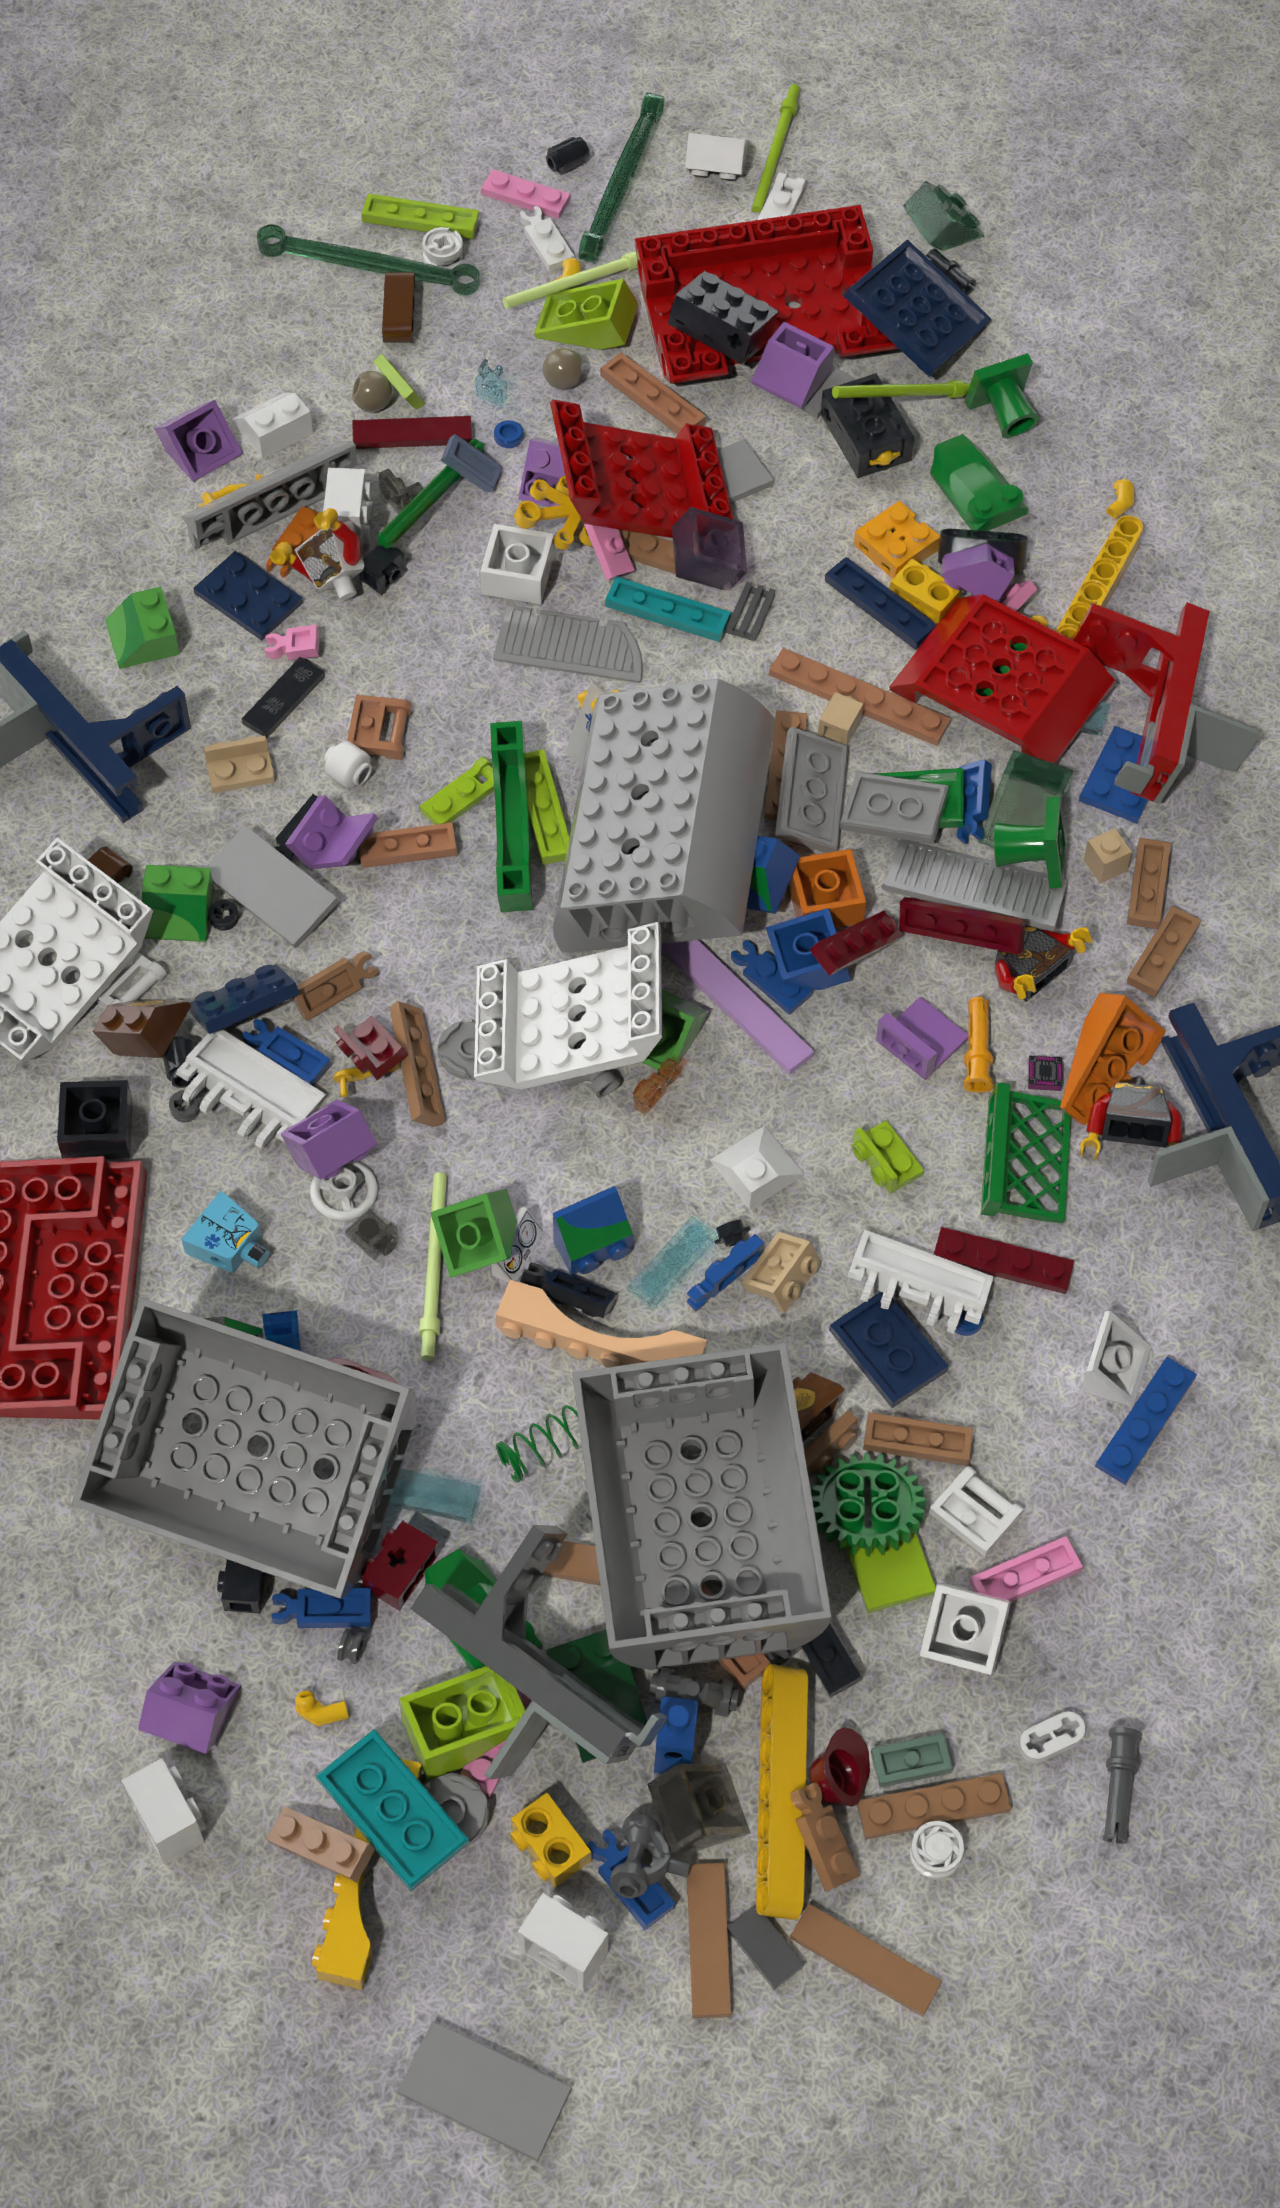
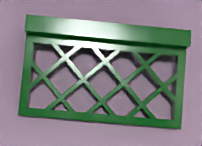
(997, 1158)

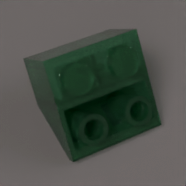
(942, 217)

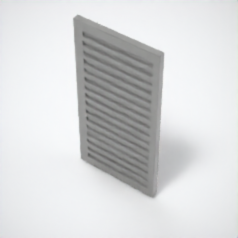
(974, 884)

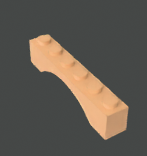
(531, 1314)

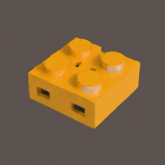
(895, 539)

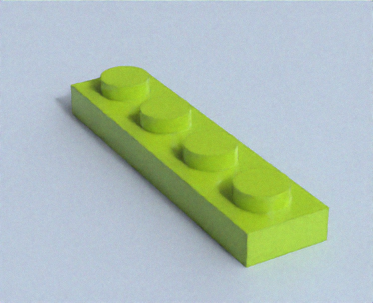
(419, 215)
(545, 810)

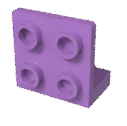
(329, 837)
(920, 1037)

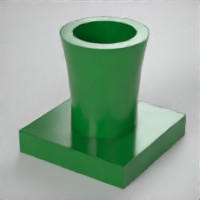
(1003, 388)
(1034, 843)

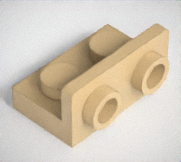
(239, 764)
(783, 1270)

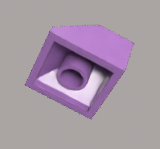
(199, 440)

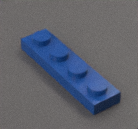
(1145, 1420)

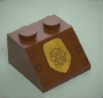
(141, 1026)
(815, 1401)

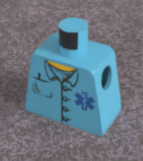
(225, 1236)

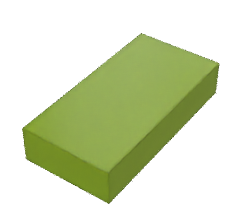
(399, 382)

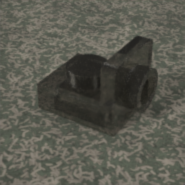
(395, 490)
(373, 1235)

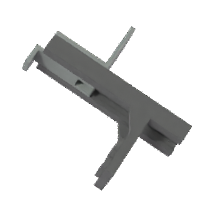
(497, 1639)

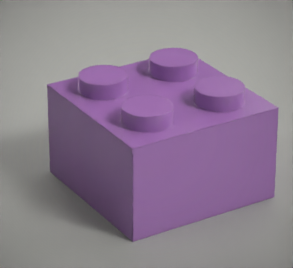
(329, 1139)

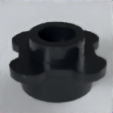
(731, 1233)

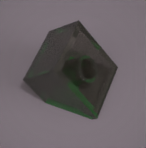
(697, 1807)

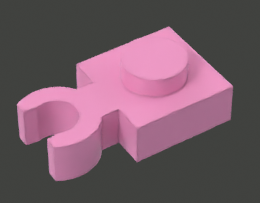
(297, 643)

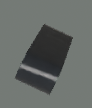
(1011, 544)

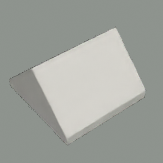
(1116, 1362)

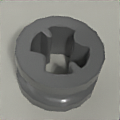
(186, 1116)
(350, 1646)

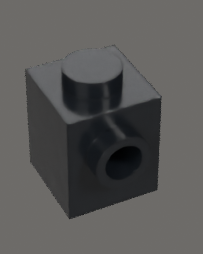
(241, 1588)

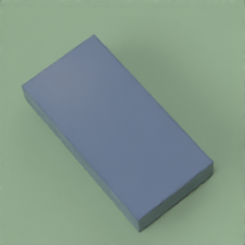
(471, 463)

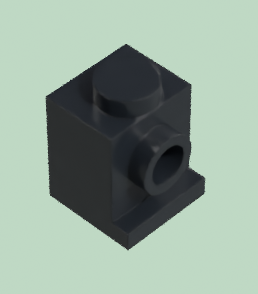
(382, 567)

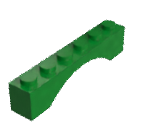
(512, 816)

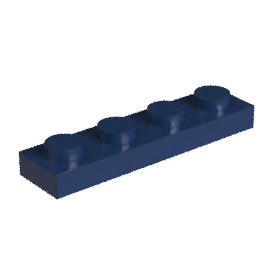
(880, 602)

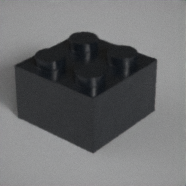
(95, 1119)

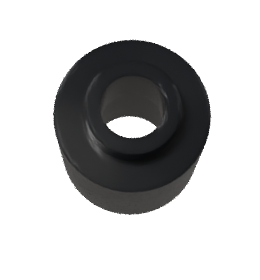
(567, 154)
(175, 1057)

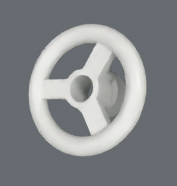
(347, 1178)

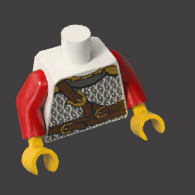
(328, 556)

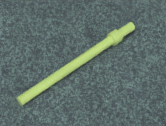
(627, 262)
(429, 1324)

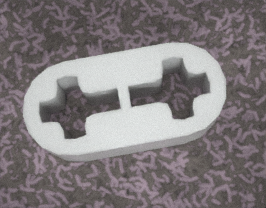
(1056, 1744)

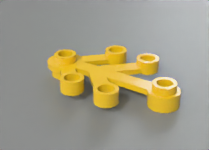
(529, 513)

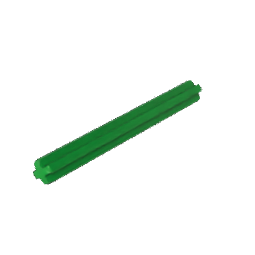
(421, 503)

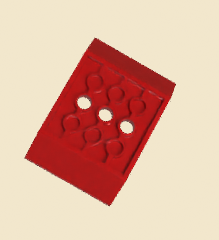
(666, 473)
(1035, 704)

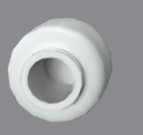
(347, 764)

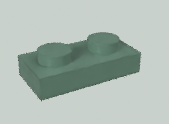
(911, 1760)

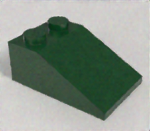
(596, 1666)

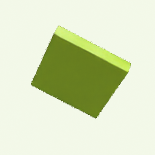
(892, 1577)

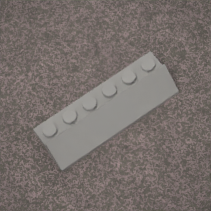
(268, 497)

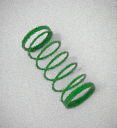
(506, 1452)

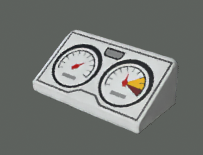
(525, 1238)

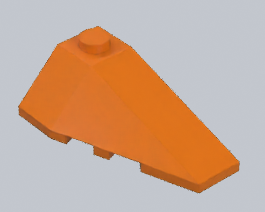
(1110, 1044)

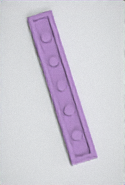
(739, 1003)

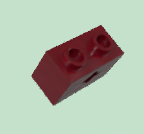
(398, 1583)

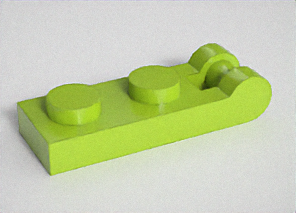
(460, 794)

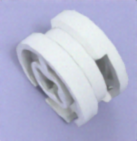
(442, 247)
(936, 1850)

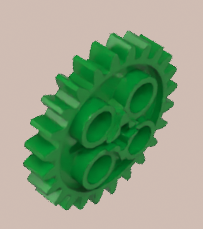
(901, 1504)

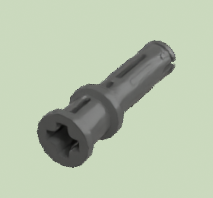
(1122, 1768)

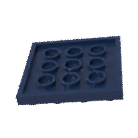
(917, 307)

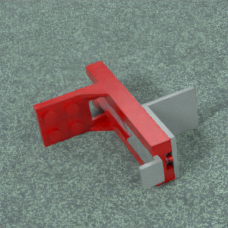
(1172, 723)

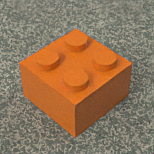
(831, 883)

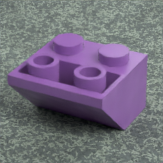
(793, 365)
(542, 463)
(979, 570)
(188, 1706)

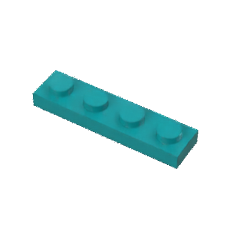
(667, 609)

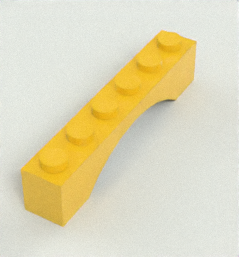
(346, 1948)

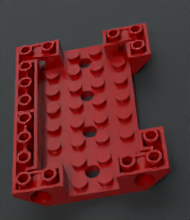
(774, 260)

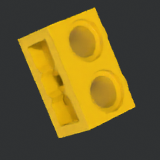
(924, 590)
(557, 1837)

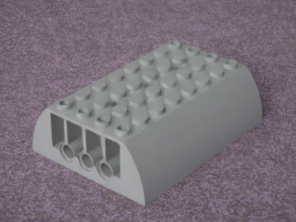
(706, 770)
(747, 1479)
(211, 1485)

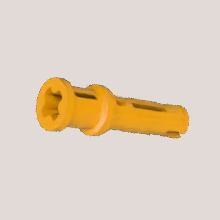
(978, 1057)

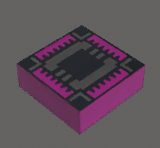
(1045, 1073)

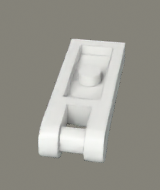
(781, 202)

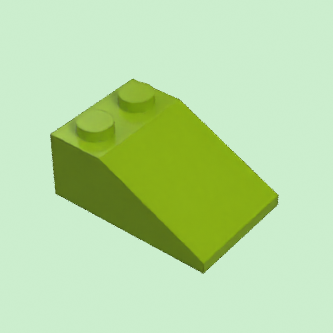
(589, 315)
(459, 1719)

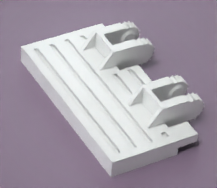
(246, 1080)
(920, 1277)

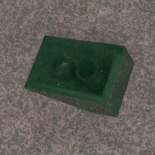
(1024, 793)

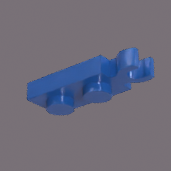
(976, 799)
(766, 976)
(289, 1052)
(724, 1272)
(322, 1610)
(646, 1908)

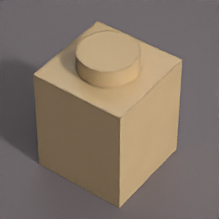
(840, 718)
(1107, 855)

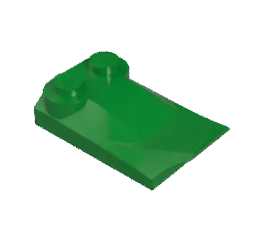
(975, 485)
(475, 1581)

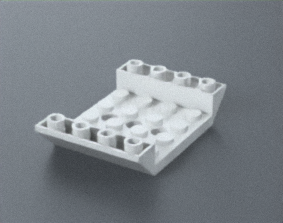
(90, 927)
(528, 1016)

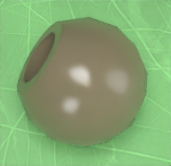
(562, 368)
(371, 391)

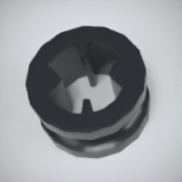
(218, 908)

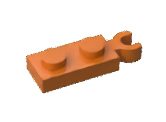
(297, 532)

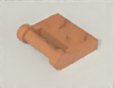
(368, 725)

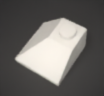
(757, 1167)

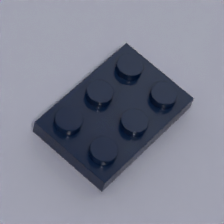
(248, 595)
(243, 998)
(888, 1349)

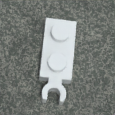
(546, 239)

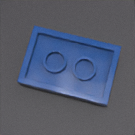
(1100, 786)

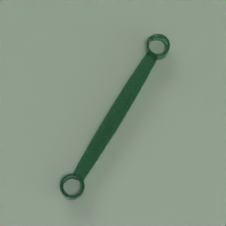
(592, 240)
(366, 259)

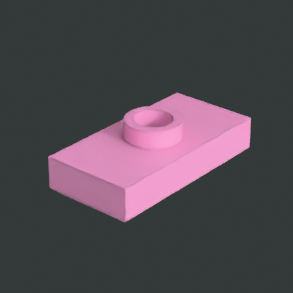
(610, 551)

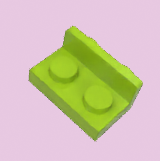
(887, 1156)

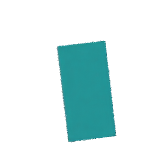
(392, 1810)

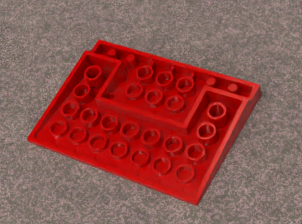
(66, 1281)

